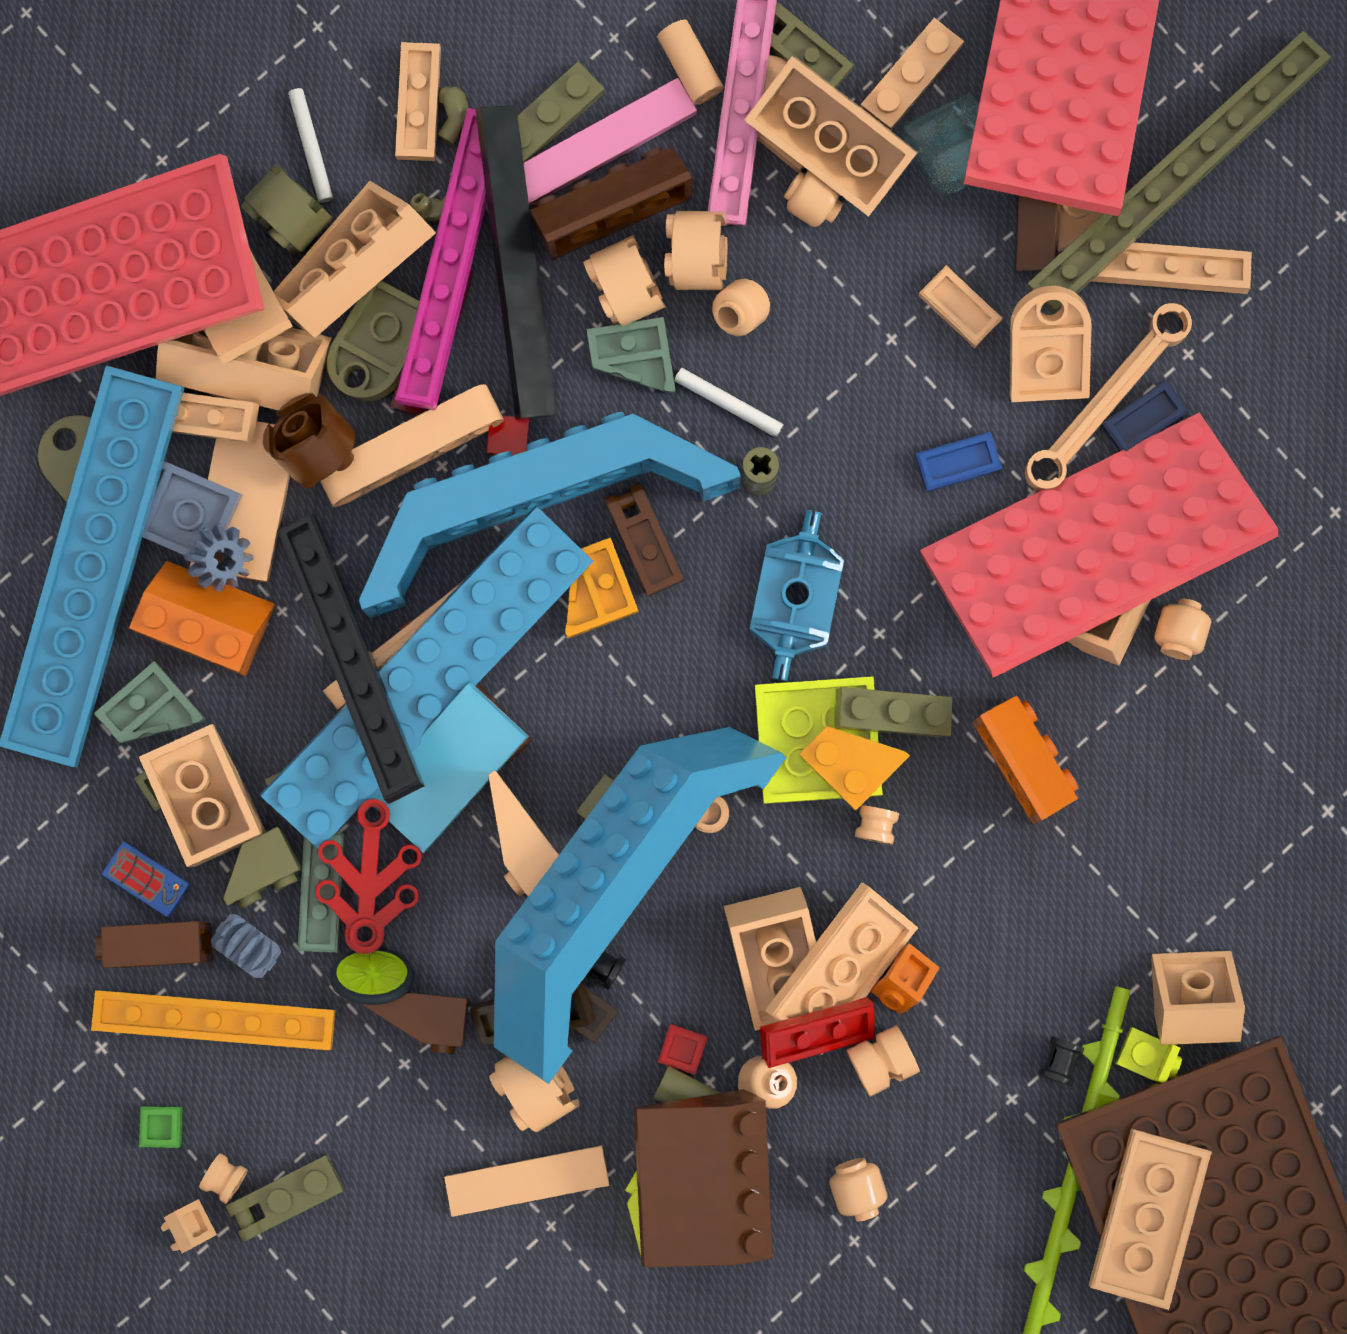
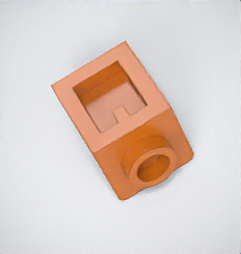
(906, 980)

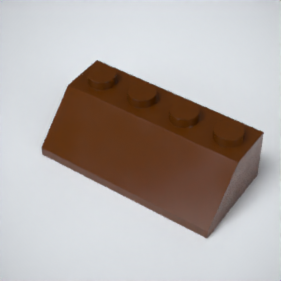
(611, 202)

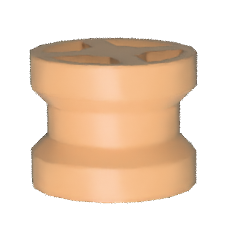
(876, 825)
(223, 1178)

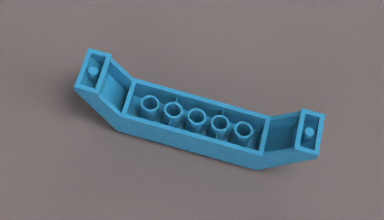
(539, 478)
(604, 878)

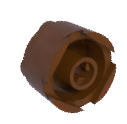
(310, 439)

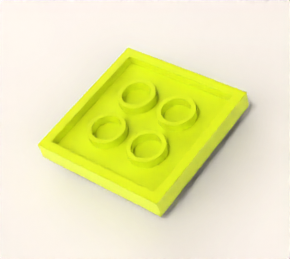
(788, 721)

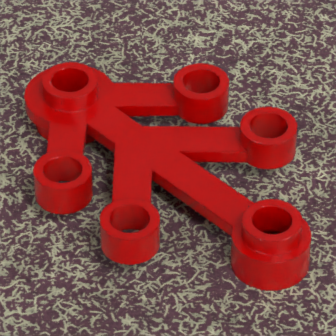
(368, 883)

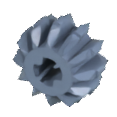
(229, 546)
(245, 946)

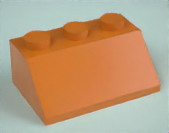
(202, 621)
(1026, 759)

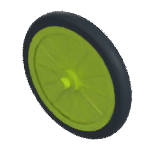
(372, 976)

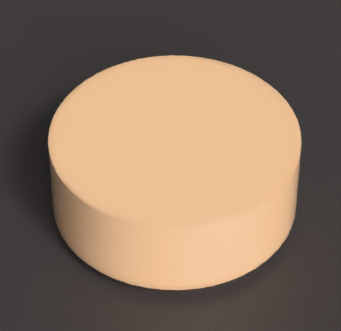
(715, 817)

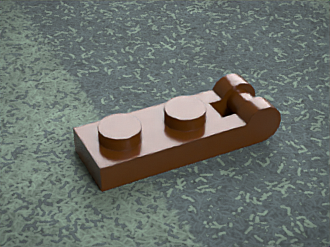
(644, 540)

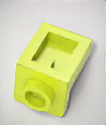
(1148, 1058)

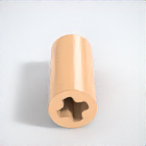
(690, 62)

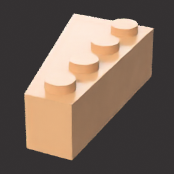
(351, 258)

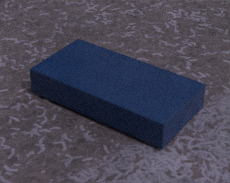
(1145, 417)

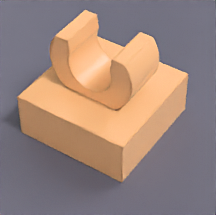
(189, 1226)

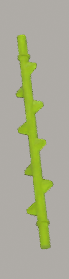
(1063, 1198)

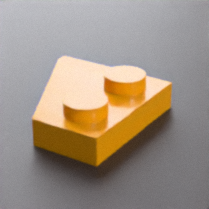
(600, 592)
(851, 763)

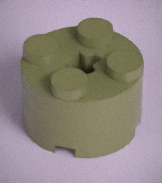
(287, 208)

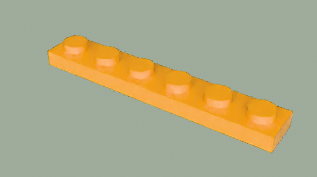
(213, 1020)

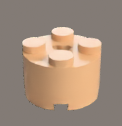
(697, 250)
(625, 281)
(533, 1100)

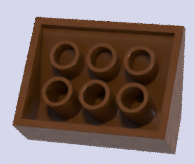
(703, 1181)

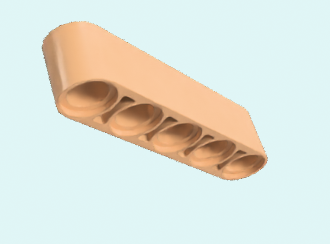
(414, 444)

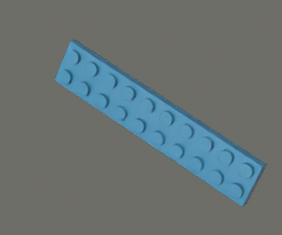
(91, 566)
(431, 668)

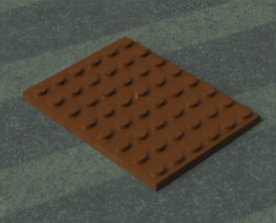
(1270, 1209)

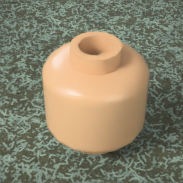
(812, 199)
(741, 307)
(1182, 629)
(772, 1084)
(858, 1189)

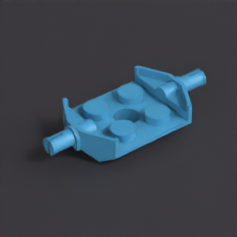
(792, 627)

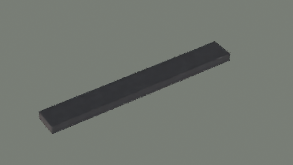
(515, 262)
(351, 659)

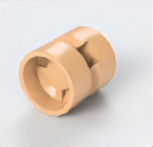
(883, 1060)

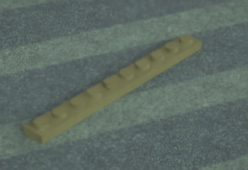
(1183, 167)

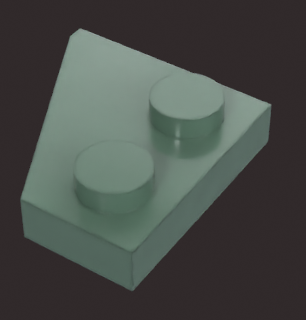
(634, 353)
(148, 707)

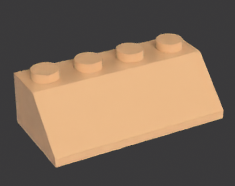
(831, 136)
(264, 375)

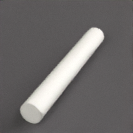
(310, 145)
(728, 402)

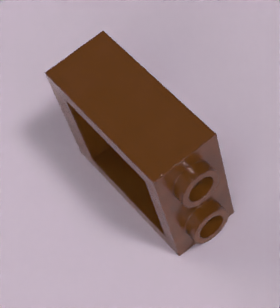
(154, 944)

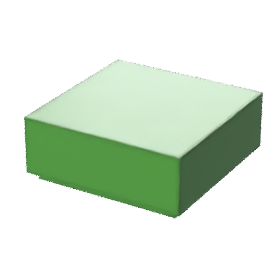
(160, 1126)

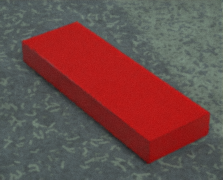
(817, 1032)

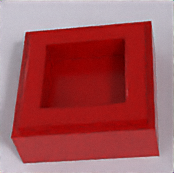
(508, 436)
(682, 1049)

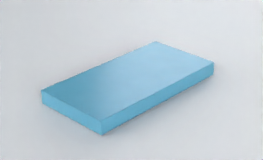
(454, 763)

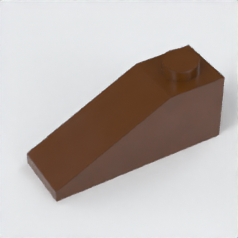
(429, 1019)

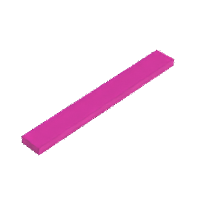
(446, 275)

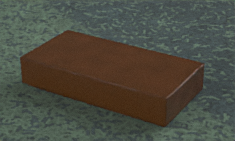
(1037, 233)

